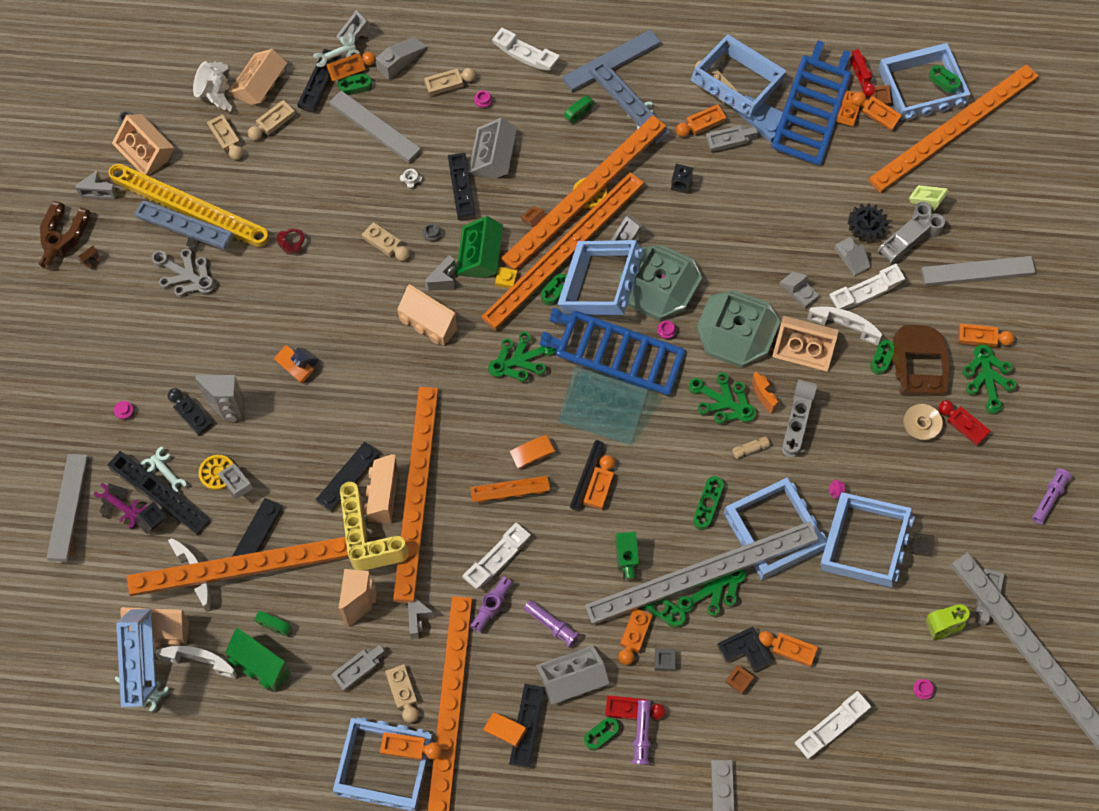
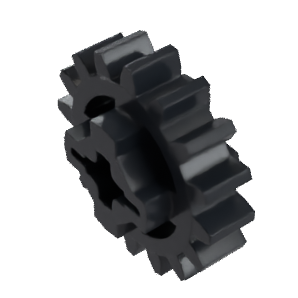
(858, 222)

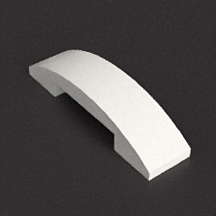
(523, 52)
(869, 289)
(847, 319)
(183, 554)
(498, 557)
(174, 653)
(833, 725)

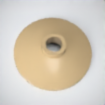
(923, 414)

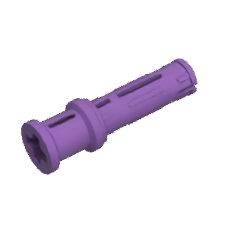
(1055, 489)
(558, 628)
(641, 744)

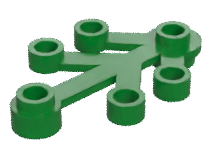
(519, 359)
(988, 375)
(723, 401)
(714, 587)

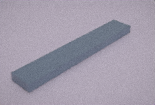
(614, 59)
(624, 96)
(184, 225)

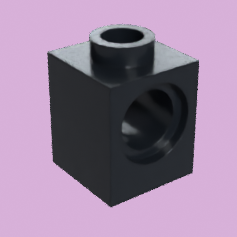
(682, 178)
(150, 518)

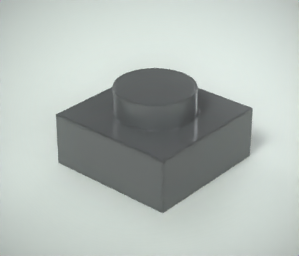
(664, 660)

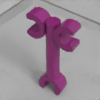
(130, 512)

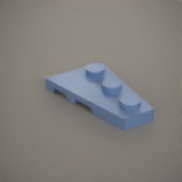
(765, 120)

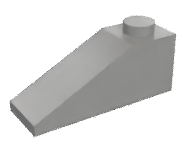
(399, 56)

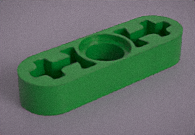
(701, 508)
(661, 615)

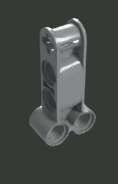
(912, 232)
(802, 398)

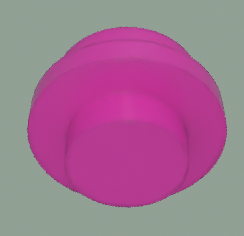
(483, 99)
(666, 329)
(123, 410)
(836, 488)
(923, 689)

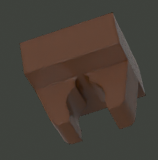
(84, 257)

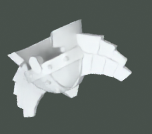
(212, 83)

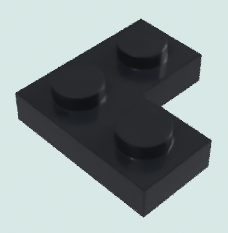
(746, 644)

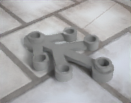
(184, 274)

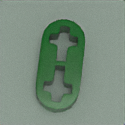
(944, 79)
(355, 84)
(579, 108)
(552, 288)
(885, 358)
(272, 623)
(604, 738)

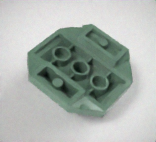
(669, 294)
(733, 342)

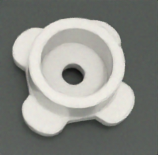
(410, 173)

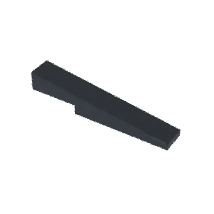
(158, 492)

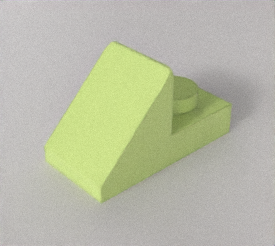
(931, 195)

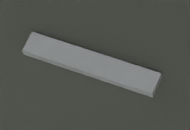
(375, 126)
(978, 271)
(67, 508)

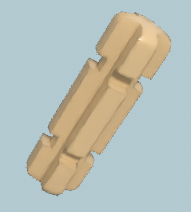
(751, 447)

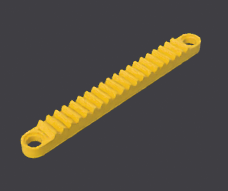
(187, 204)

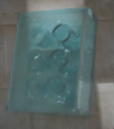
(603, 405)

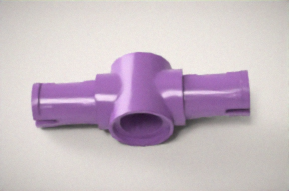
(487, 613)

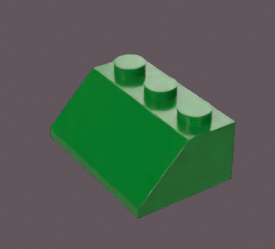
(479, 248)
(256, 661)

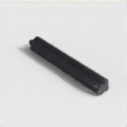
(586, 476)

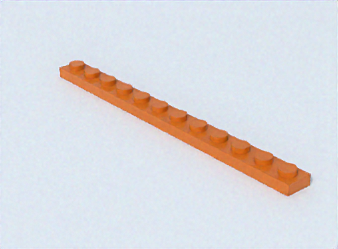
(953, 128)
(583, 193)
(562, 251)
(416, 493)
(237, 566)
(450, 703)

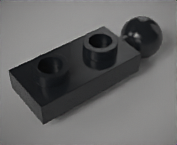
(189, 411)

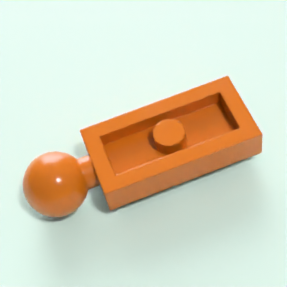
(350, 65)
(877, 110)
(701, 121)
(985, 335)
(600, 483)
(634, 635)
(789, 647)
(408, 747)

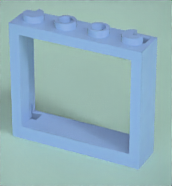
(917, 58)
(750, 59)
(577, 270)
(873, 506)
(764, 570)
(135, 657)
(370, 796)

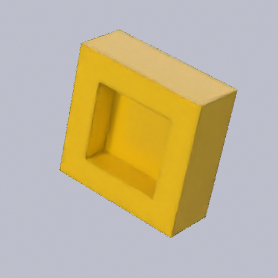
(505, 277)

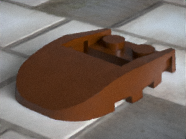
(924, 341)

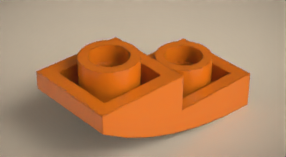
(848, 111)
(284, 360)
(761, 387)
(532, 451)
(505, 729)

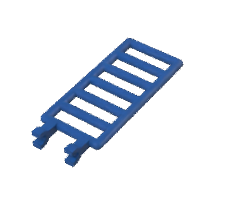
(832, 117)
(560, 344)

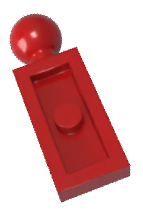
(862, 73)
(964, 422)
(627, 708)

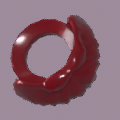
(285, 246)

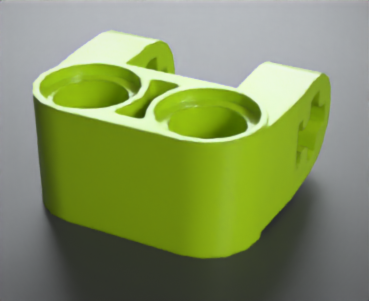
(945, 621)

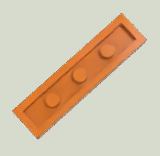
(510, 488)

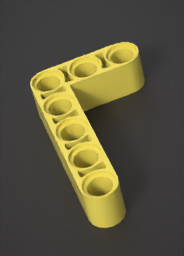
(361, 553)

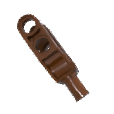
(65, 241)

